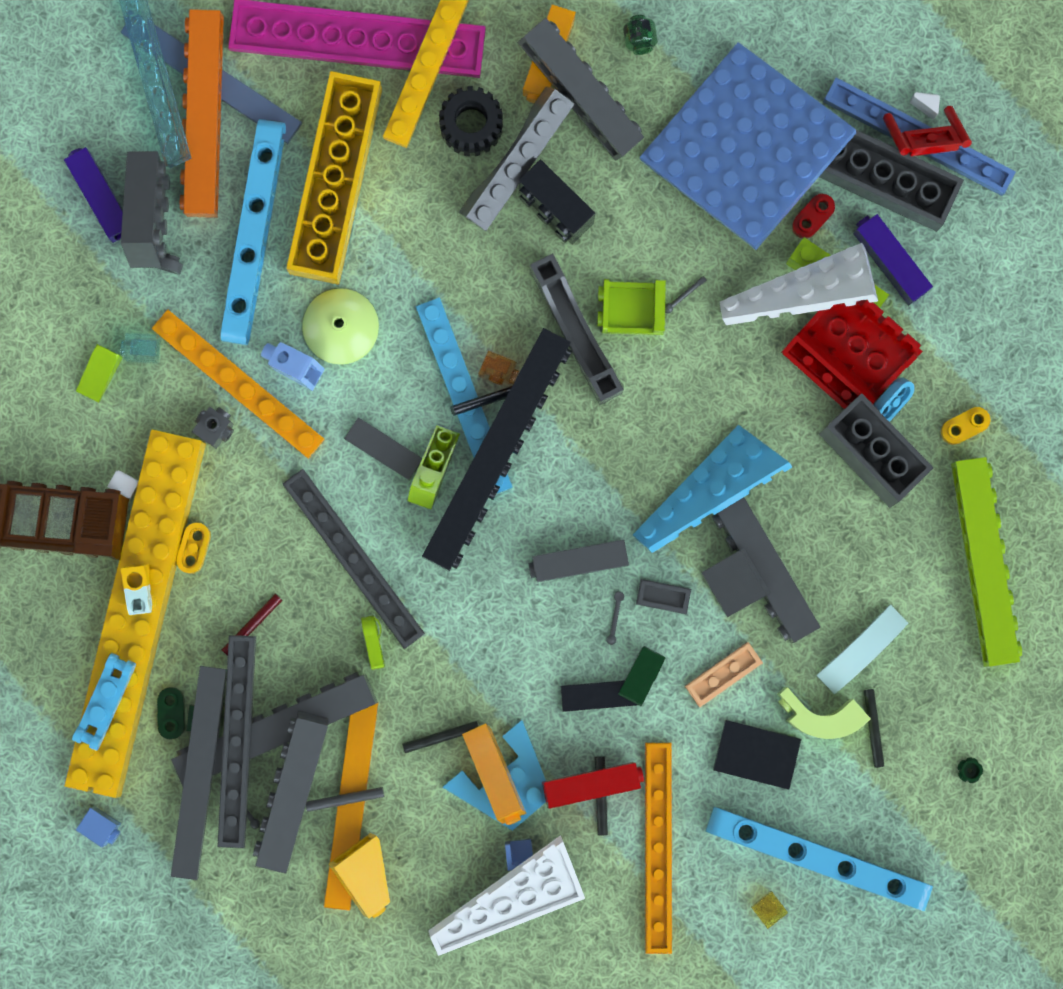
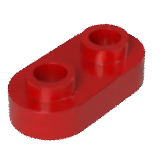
(813, 215)

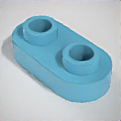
(895, 398)

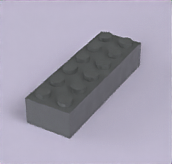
(894, 180)

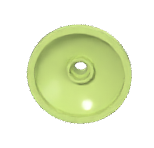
(345, 343)

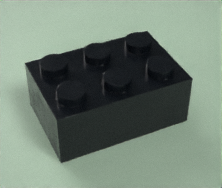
(555, 202)

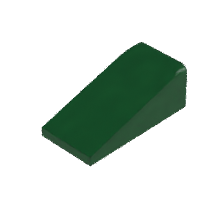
(642, 675)

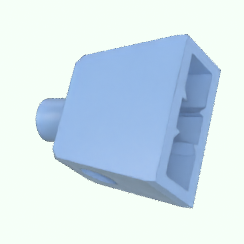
(293, 364)

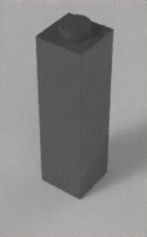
(579, 561)

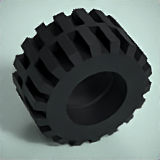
(465, 101)

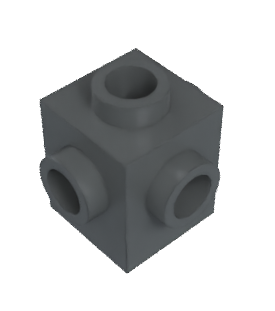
(220, 433)

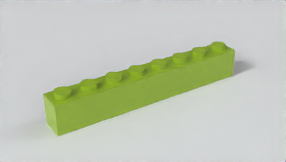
(985, 562)

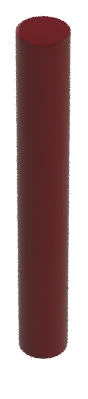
(257, 619)

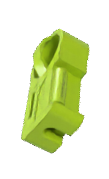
(372, 641)

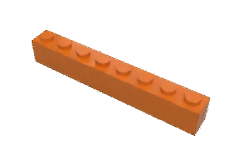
(203, 112)

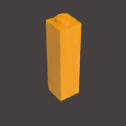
(536, 80)
(494, 774)

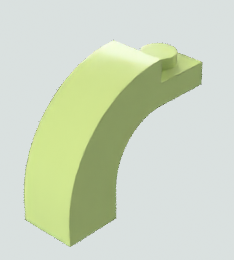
(838, 724)

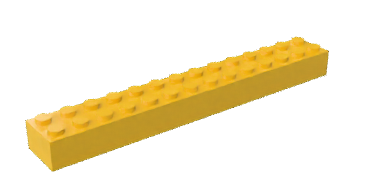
(154, 539)

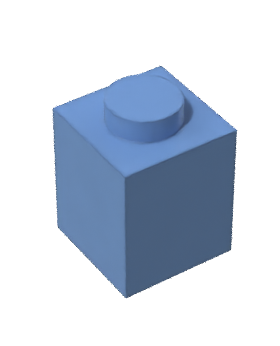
(99, 827)

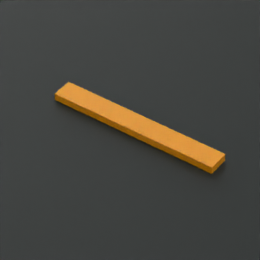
(350, 816)
(658, 848)

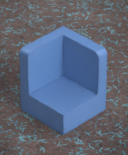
(517, 852)

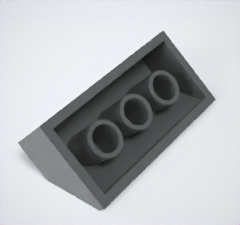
(876, 451)

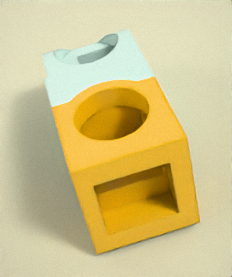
(137, 588)

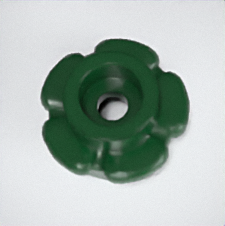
(977, 770)

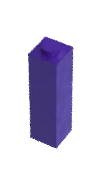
(96, 191)
(892, 258)

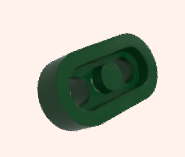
(173, 713)

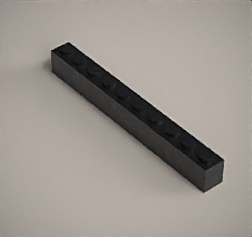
(496, 449)

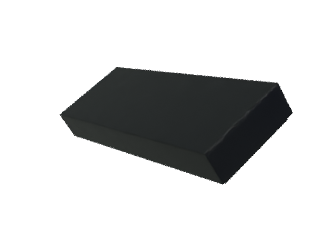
(593, 696)

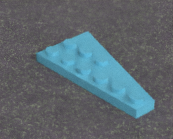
(715, 484)

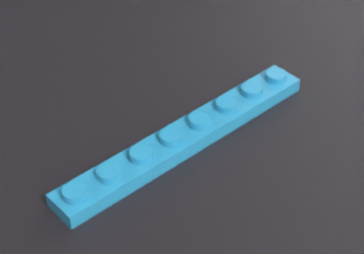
(456, 376)

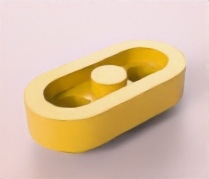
(966, 425)
(194, 548)

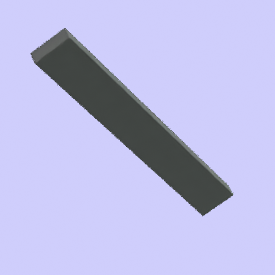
(353, 559)
(236, 741)
(199, 773)

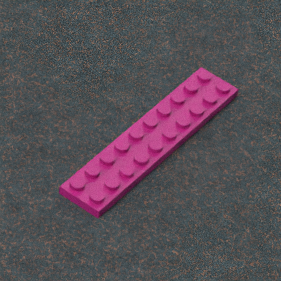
(347, 37)

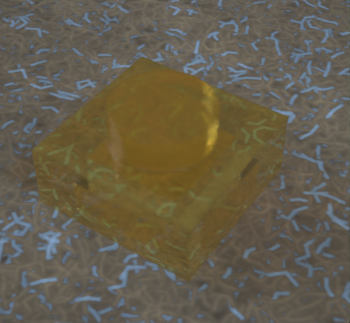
(769, 909)

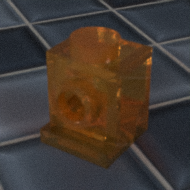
(498, 369)

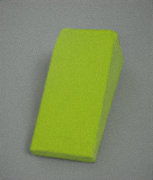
(98, 373)

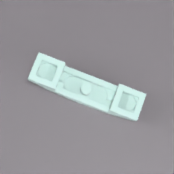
(862, 649)

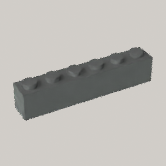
(576, 82)
(785, 599)
(291, 792)

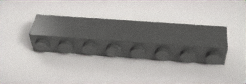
(271, 732)

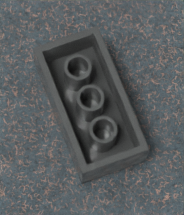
(144, 209)

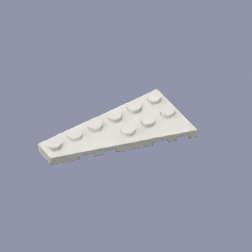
(812, 288)
(526, 892)

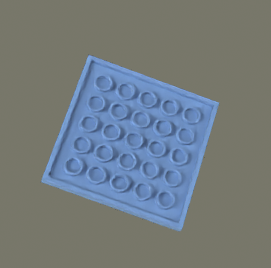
(747, 145)

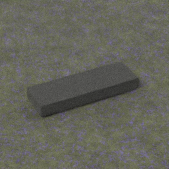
(383, 448)

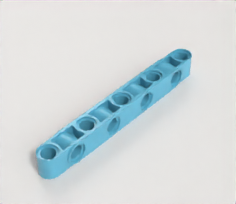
(253, 232)
(819, 859)

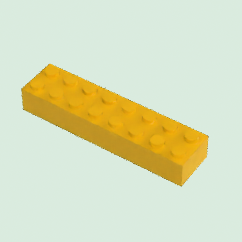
(334, 178)

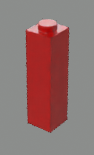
(592, 784)

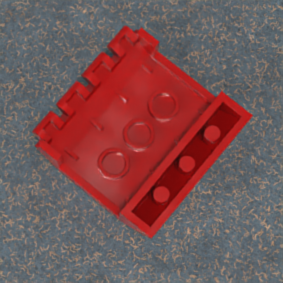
(852, 351)

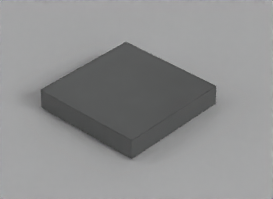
(735, 582)

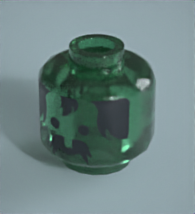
(640, 35)

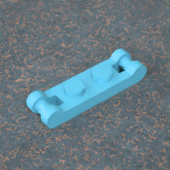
(104, 701)

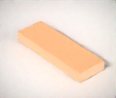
(723, 674)

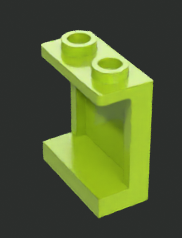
(632, 307)

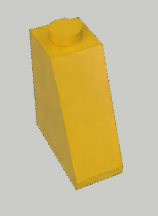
(364, 876)

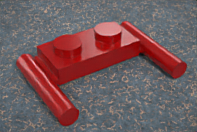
(930, 139)

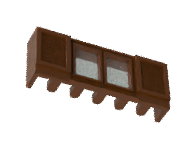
(62, 519)

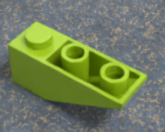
(433, 467)

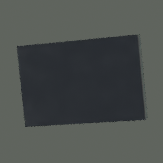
(757, 754)

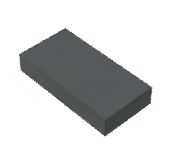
(663, 596)

